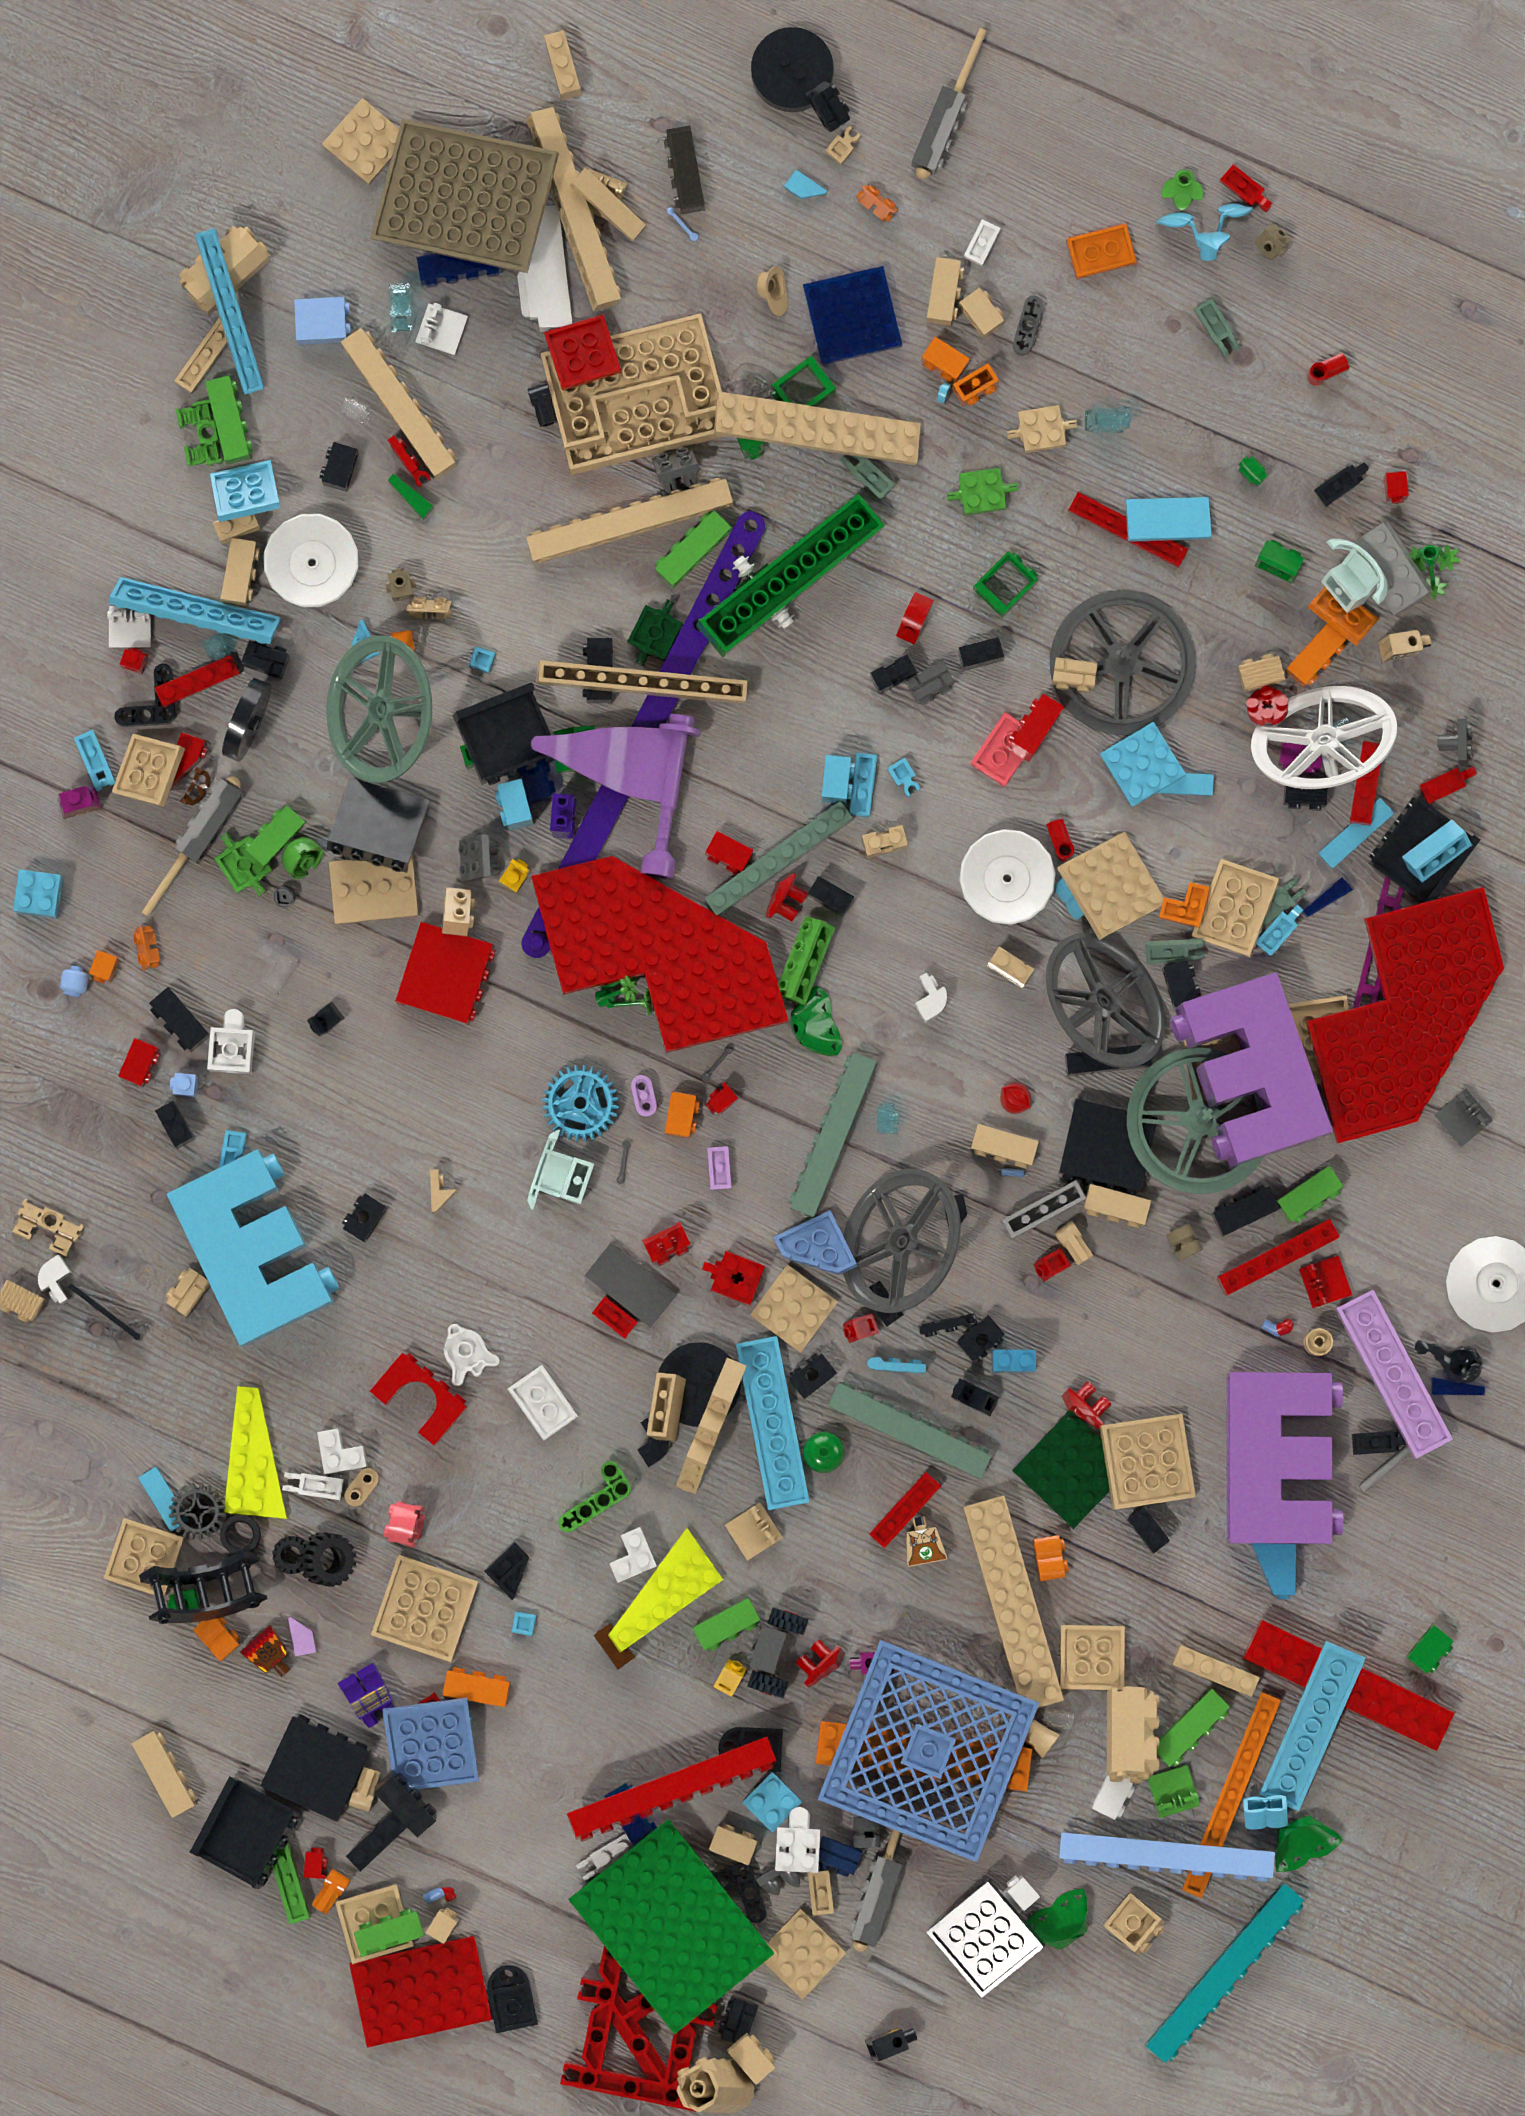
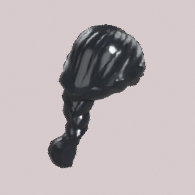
(1460, 1364)

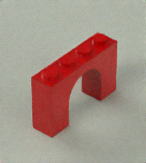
(406, 1371)

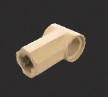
(1070, 1237)
(363, 1794)

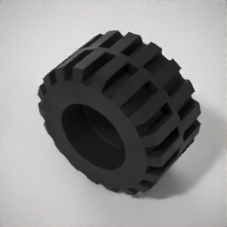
(342, 1559)

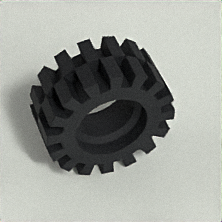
(278, 1554)

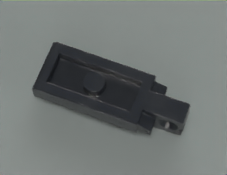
(1340, 483)
(949, 1324)
(1376, 1442)

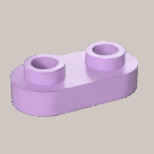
(643, 1096)

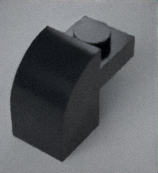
(974, 1397)
(654, 1450)

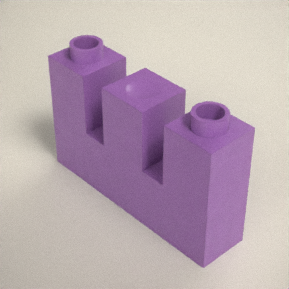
(1267, 1064)
(1262, 1458)

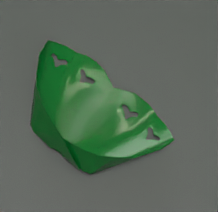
(815, 1024)
(1301, 1840)
(1062, 1923)

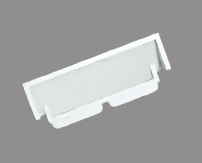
(545, 287)

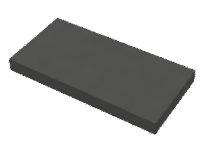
(630, 1285)

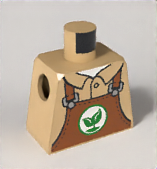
(1402, 645)
(923, 1544)

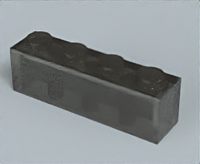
(685, 170)

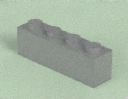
(1043, 1210)

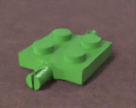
(982, 491)
(238, 868)

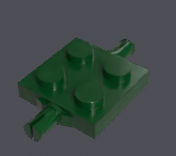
(655, 632)

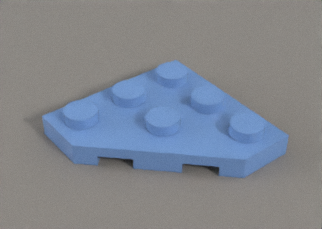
(817, 1245)

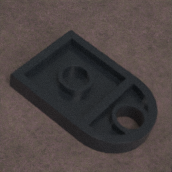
(744, 1735)
(511, 2001)

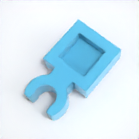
(902, 774)

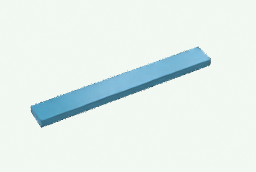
(229, 311)

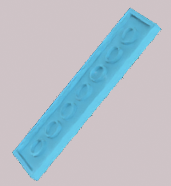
(194, 610)
(772, 1423)
(1312, 1724)

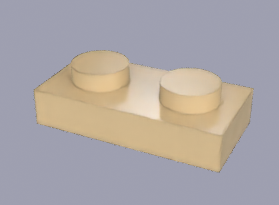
(820, 1893)

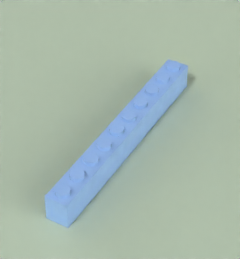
(1167, 1855)

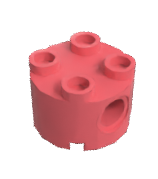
(405, 1523)

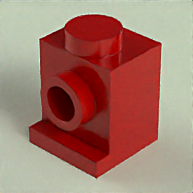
(134, 660)
(721, 1099)
(315, 1863)

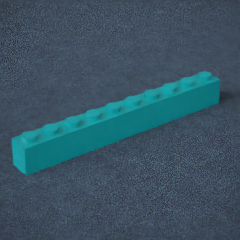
(1224, 1972)

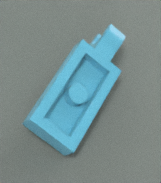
(1278, 931)

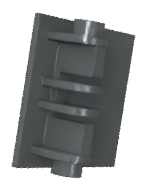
(1463, 1117)

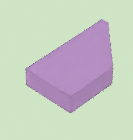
(302, 1638)

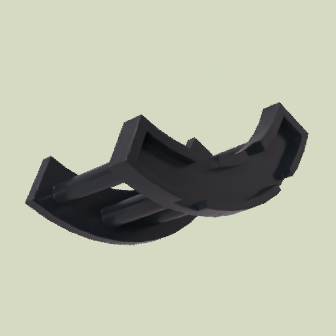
(198, 1576)

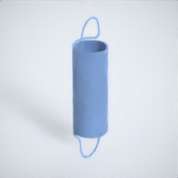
(1012, 1172)

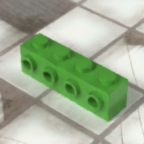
(805, 960)

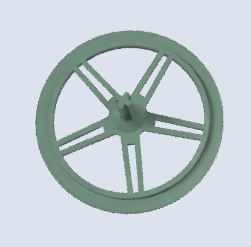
(380, 709)
(1198, 1119)

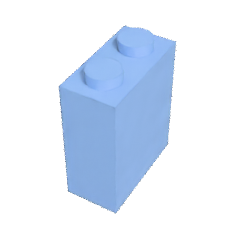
(321, 320)

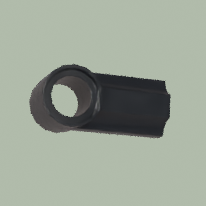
(541, 400)

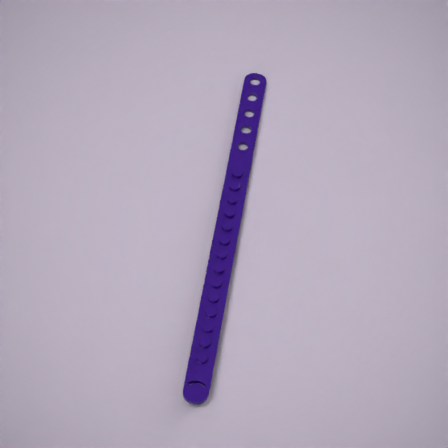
(652, 713)

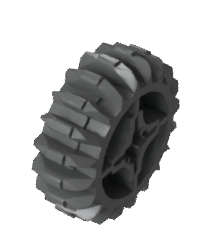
(209, 1509)

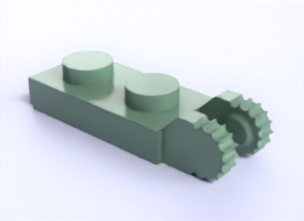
(1216, 326)
(869, 476)
(1283, 900)
(1174, 950)

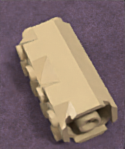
(243, 259)
(1130, 1734)
(715, 2086)

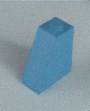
(1278, 1567)

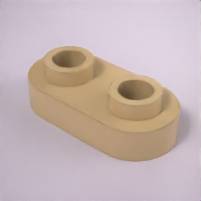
(361, 1487)

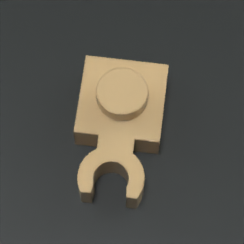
(842, 147)

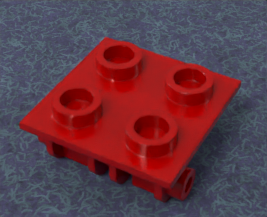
(1325, 1282)

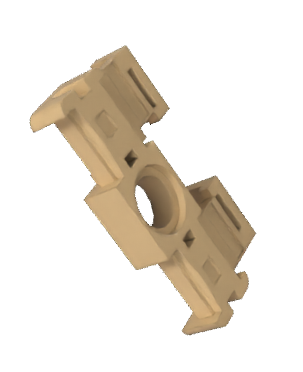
(66, 1229)

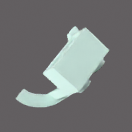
(1355, 578)
(560, 1175)

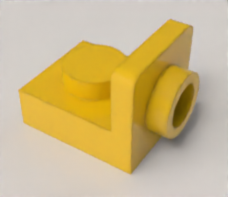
(515, 875)
(730, 1677)

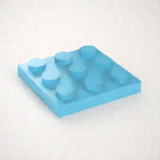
(245, 491)
(1142, 764)

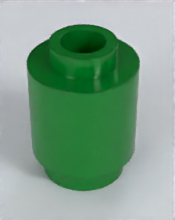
(1252, 470)

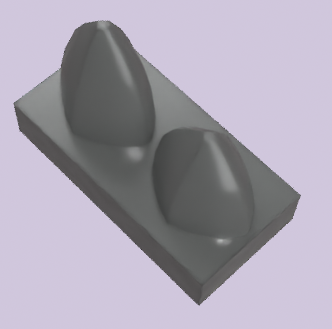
(771, 1883)

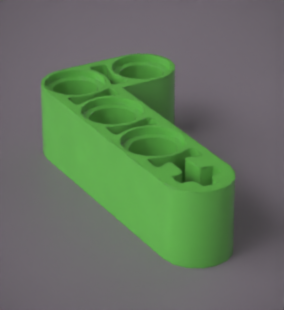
(610, 1490)

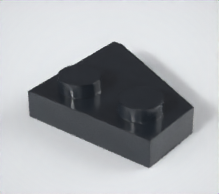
(508, 1569)

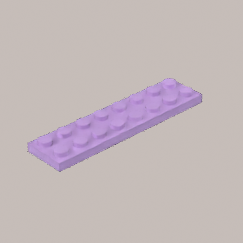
(1394, 1374)

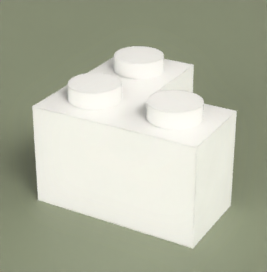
(337, 1459)
(639, 1558)
(1020, 1893)

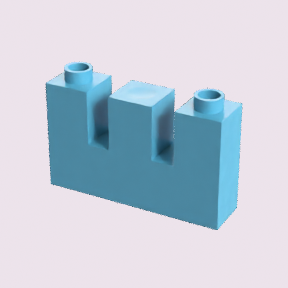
(236, 1254)

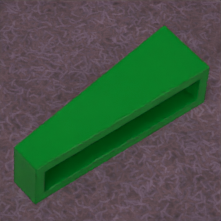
(415, 501)

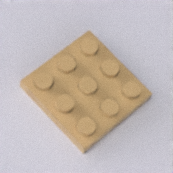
(363, 141)
(148, 770)
(793, 1308)
(139, 1549)
(1092, 1657)
(367, 1908)
(802, 1953)

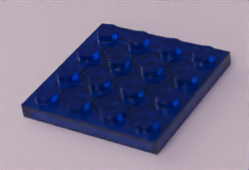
(852, 315)

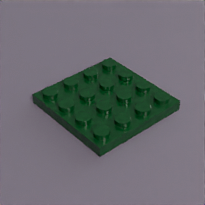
(1067, 1469)

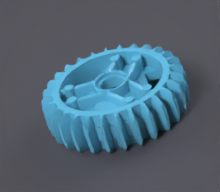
(592, 1114)

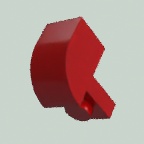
(914, 618)

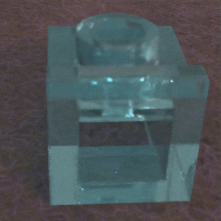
(216, 647)
(887, 1119)

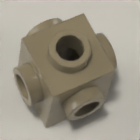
(1273, 242)
(403, 591)

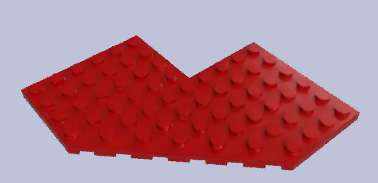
(699, 968)
(1389, 1055)

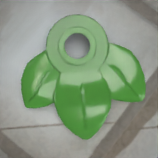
(1180, 192)

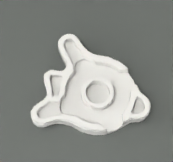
(466, 1352)

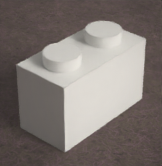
(1112, 1796)

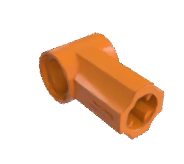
(333, 1888)

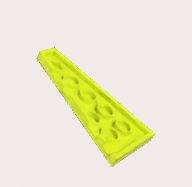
(252, 1470)
(673, 1585)

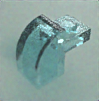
(400, 307)
(1107, 420)

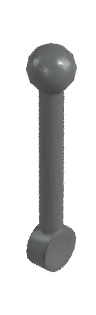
(706, 1076)
(620, 1179)

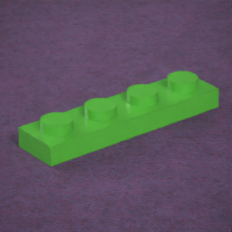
(290, 1887)

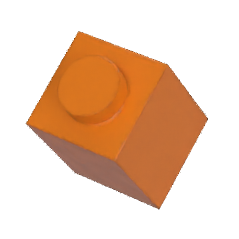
(103, 967)

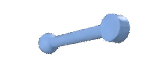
(693, 236)

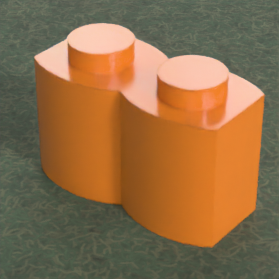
(1049, 1557)
(218, 1637)

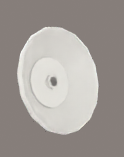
(308, 539)
(1012, 855)
(1472, 1289)

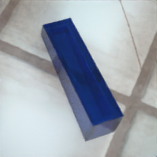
(1331, 895)
(1448, 1387)

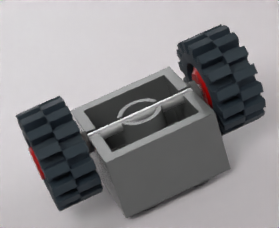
(768, 1651)

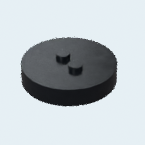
(789, 66)
(246, 719)
(701, 1367)

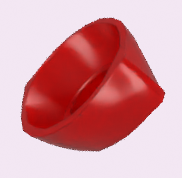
(1015, 1098)

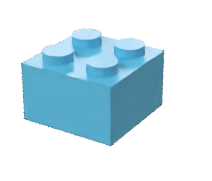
(836, 779)
(515, 805)
(38, 894)
(772, 1801)

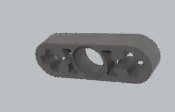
(1018, 338)

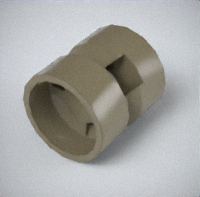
(1184, 1242)

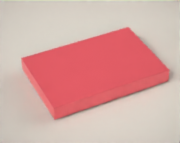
(994, 757)

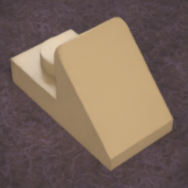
(439, 1197)

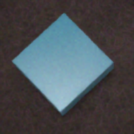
(482, 660)
(523, 1623)

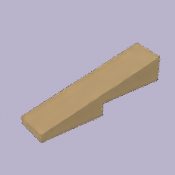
(608, 204)

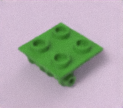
(1173, 1791)

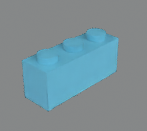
(1437, 850)

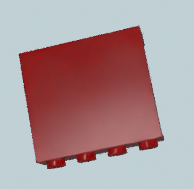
(445, 973)

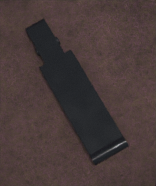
(137, 1336)

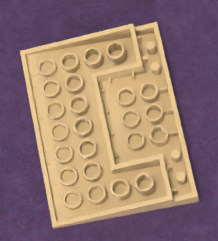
(652, 407)

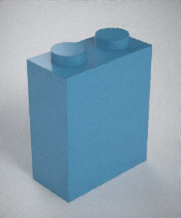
(1013, 1361)

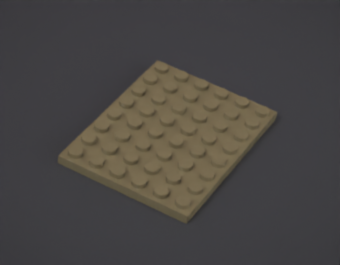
(464, 195)

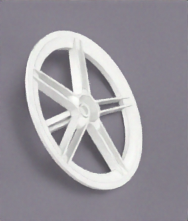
(1326, 739)

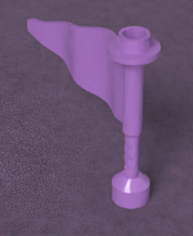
(633, 763)

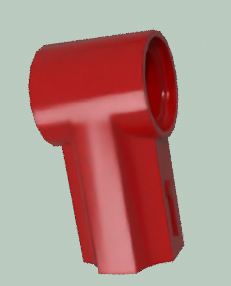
(1328, 368)
(1060, 838)

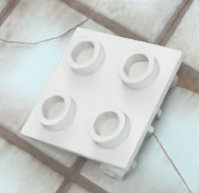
(441, 329)
(128, 628)

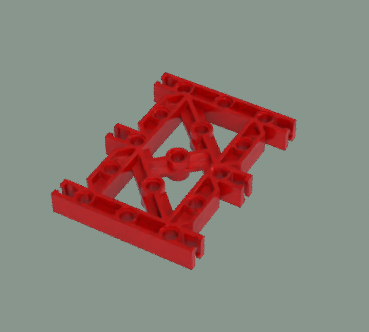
(625, 2018)

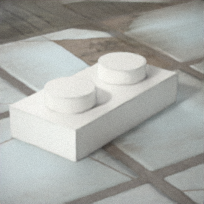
(982, 242)

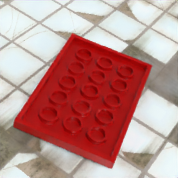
(420, 1991)

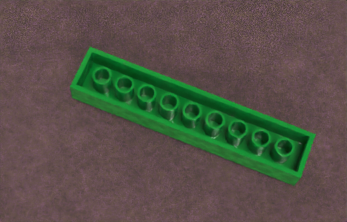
(790, 575)

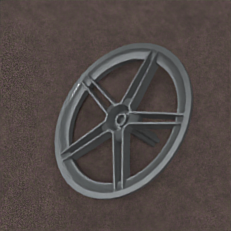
(1124, 661)
(1103, 1001)
(901, 1240)

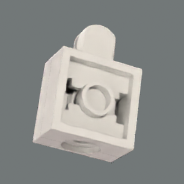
(232, 1045)
(798, 1844)

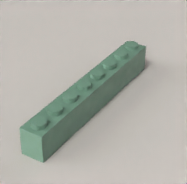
(778, 859)
(833, 1134)
(910, 1431)

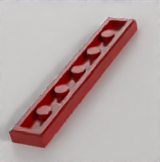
(1117, 525)

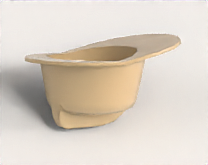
(773, 289)

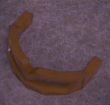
(186, 799)

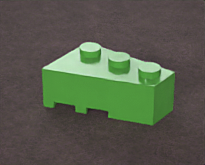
(389, 1932)

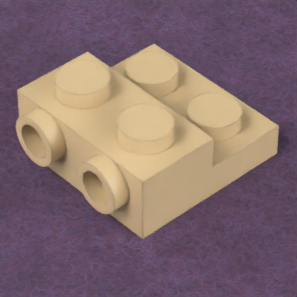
(1135, 1924)

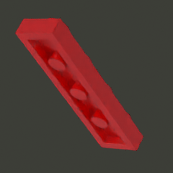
(196, 681)
(1365, 789)
(905, 1510)

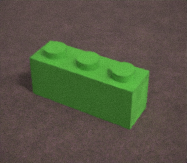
(273, 837)
(1310, 1195)
(727, 1625)

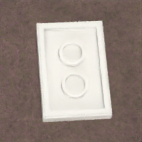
(542, 1402)

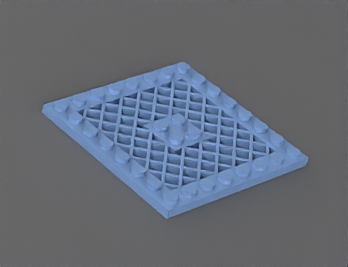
(928, 1751)

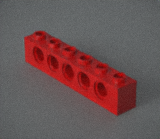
(1277, 1257)

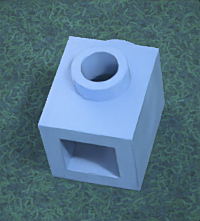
(184, 1085)

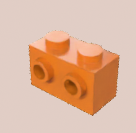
(975, 385)

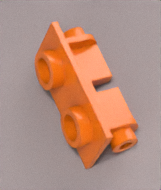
(884, 206)
(143, 939)

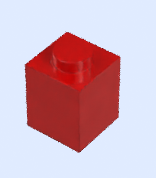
(1396, 487)

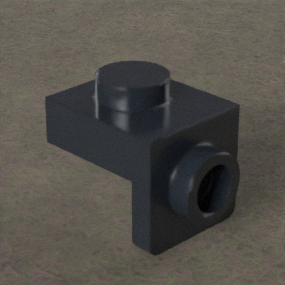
(325, 1019)

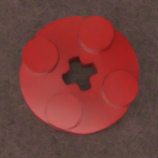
(1263, 697)

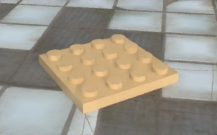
(1111, 885)
(1147, 1461)
(424, 1608)

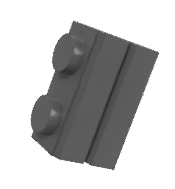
(930, 682)

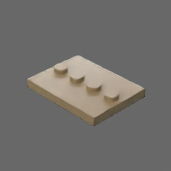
(371, 892)
(1236, 908)

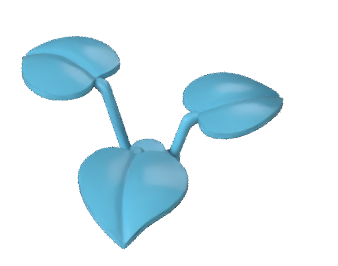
(1208, 242)

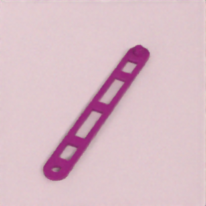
(1363, 987)

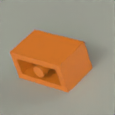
(944, 360)
(681, 1114)

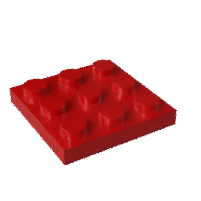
(582, 352)

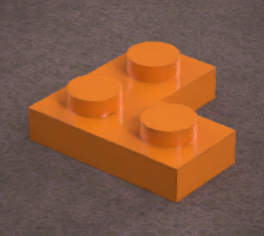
(1187, 912)

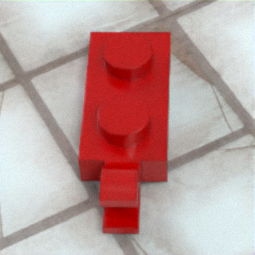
(1245, 188)
(409, 462)
(1446, 784)

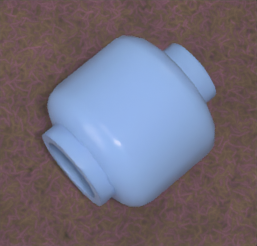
(74, 981)

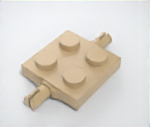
(1041, 429)

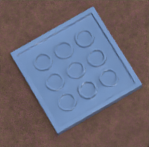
(432, 1743)

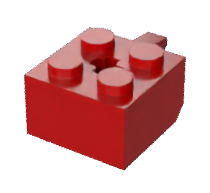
(666, 1244)
(732, 1265)

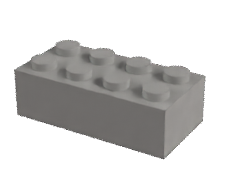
(1403, 577)

